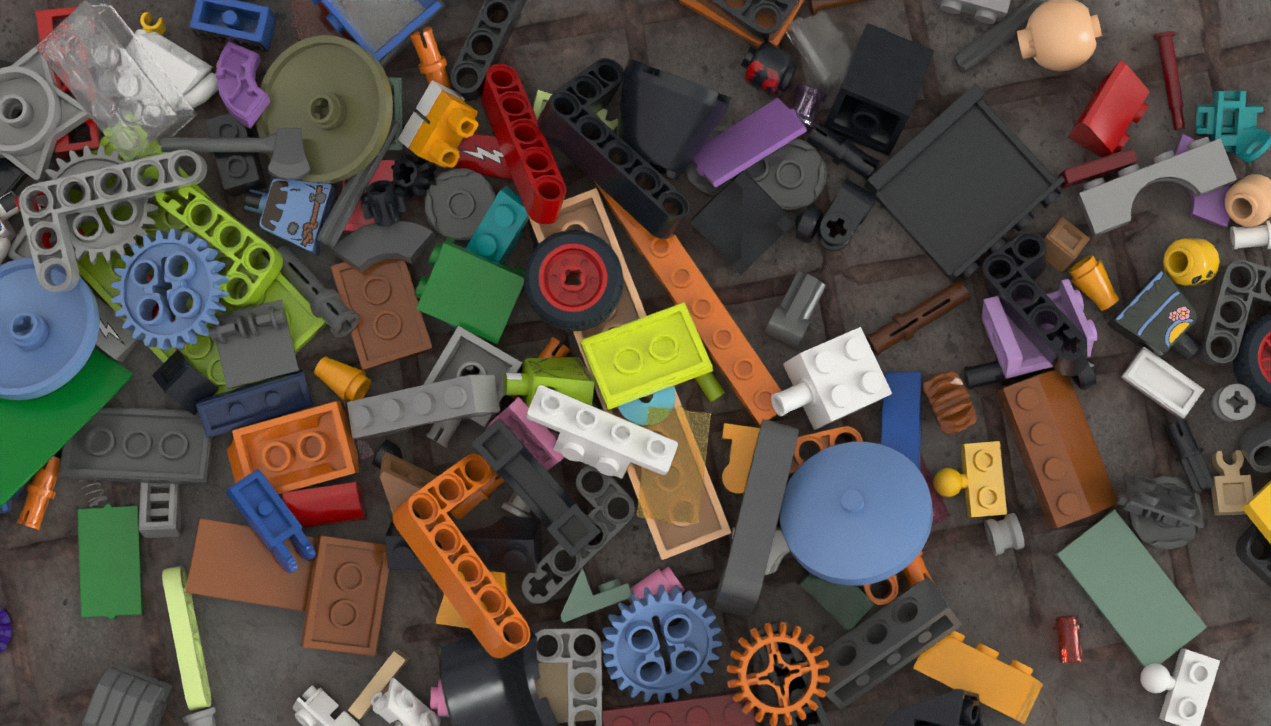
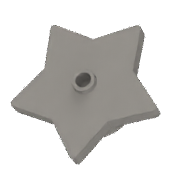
(45, 115)

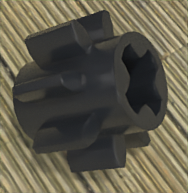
(413, 175)
(383, 203)

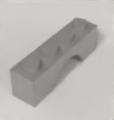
(1199, 170)
(423, 405)

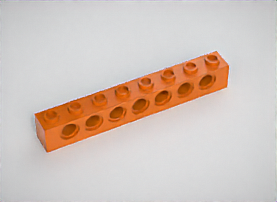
(713, 323)

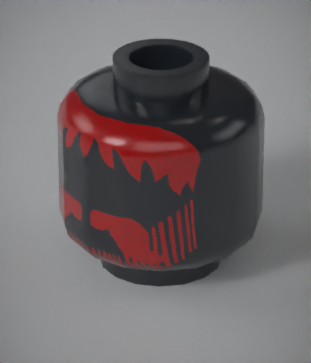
(769, 68)

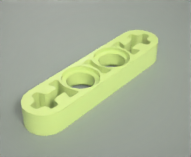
(186, 639)

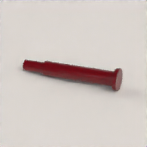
(1171, 77)

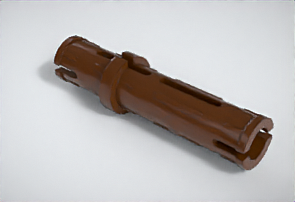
(881, 338)

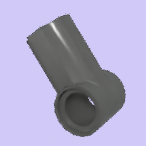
(792, 316)

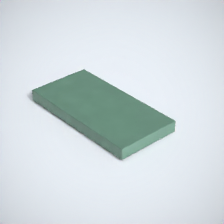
(1130, 590)

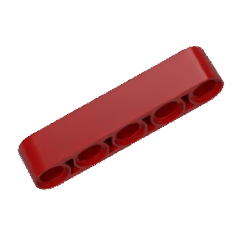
(523, 144)

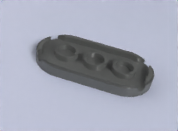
(789, 175)

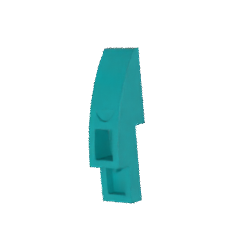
(500, 228)

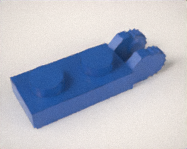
(270, 519)

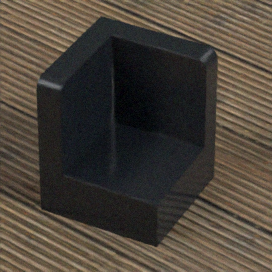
(183, 381)

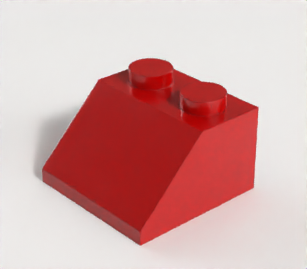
(1111, 111)

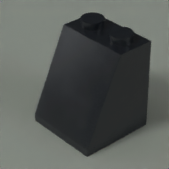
(879, 89)

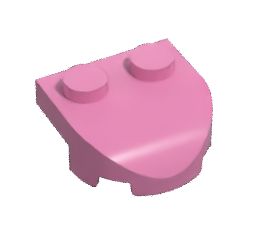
(533, 435)

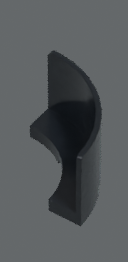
(491, 689)

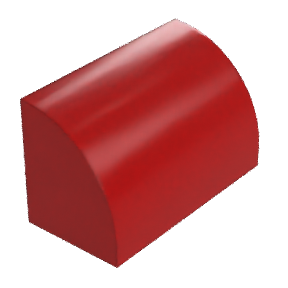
(327, 505)

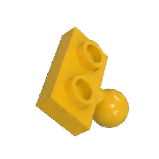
(980, 478)

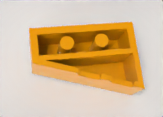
(977, 670)

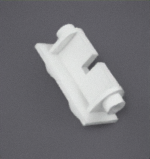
(403, 706)
(318, 708)

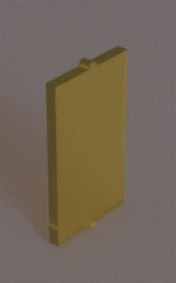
(680, 490)

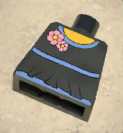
(1158, 318)

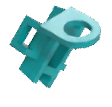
(1245, 133)

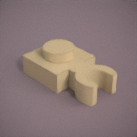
(1230, 488)

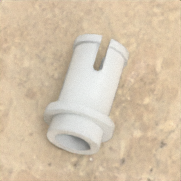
(1251, 236)

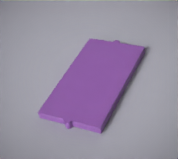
(748, 142)

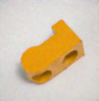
(742, 448)

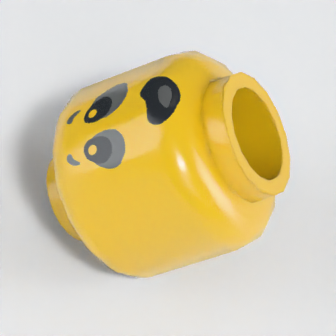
(1191, 261)

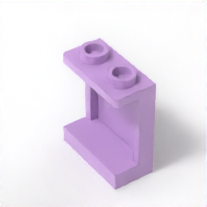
(1014, 349)

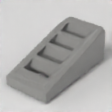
(165, 528)

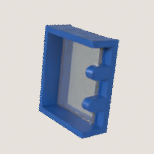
(378, 23)

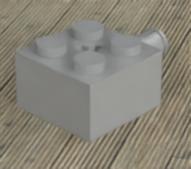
(464, 355)

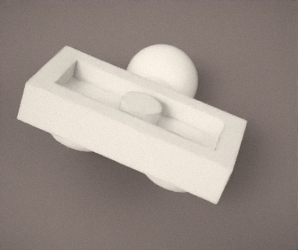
(1187, 687)

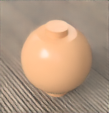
(1060, 35)

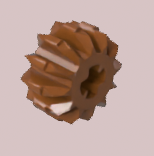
(949, 402)

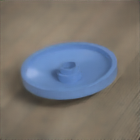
(41, 331)
(856, 513)

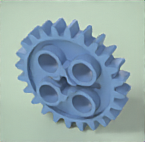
(170, 289)
(628, 654)

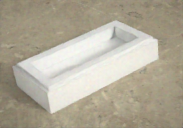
(1162, 383)

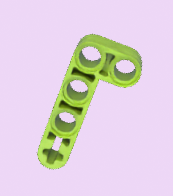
(216, 233)

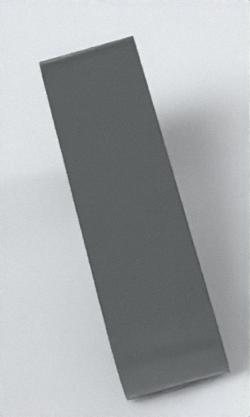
(600, 516)

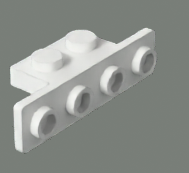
(599, 436)

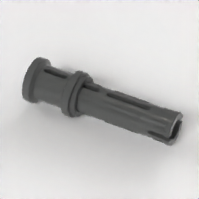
(323, 300)

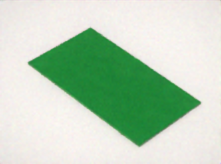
(42, 425)

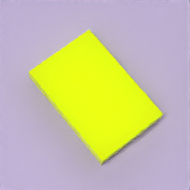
(646, 356)

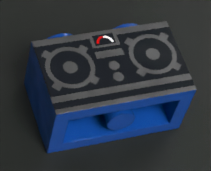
(234, 21)

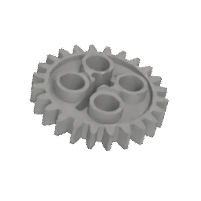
(124, 231)

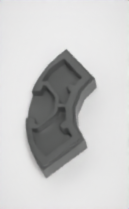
(377, 243)

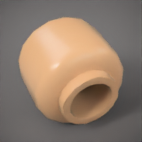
(1249, 200)

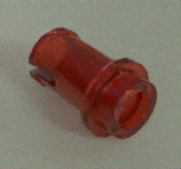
(1069, 638)

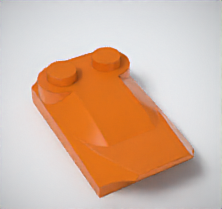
(296, 448)

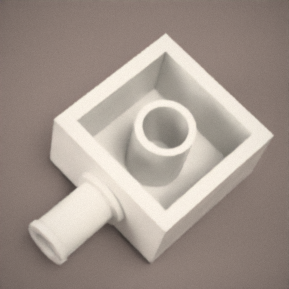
(833, 380)

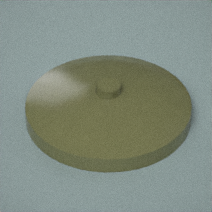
(336, 99)

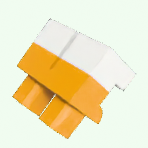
(441, 128)

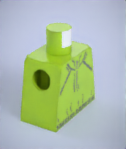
(561, 374)

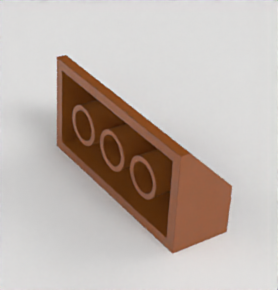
(1057, 448)

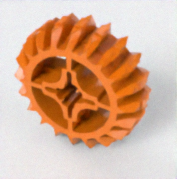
(785, 706)

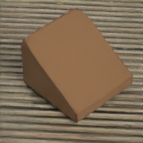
(1064, 244)

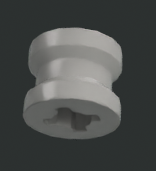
(1224, 403)
(1004, 534)

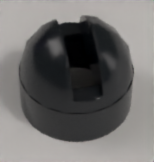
(389, 447)

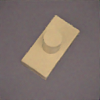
(379, 683)

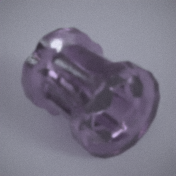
(807, 103)

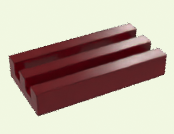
(1098, 168)

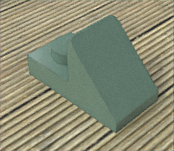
(583, 601)

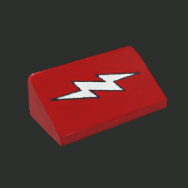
(482, 156)

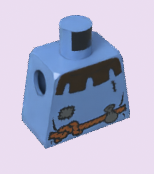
(293, 211)

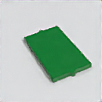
(110, 561)

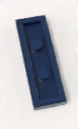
(253, 403)

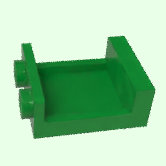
(469, 290)

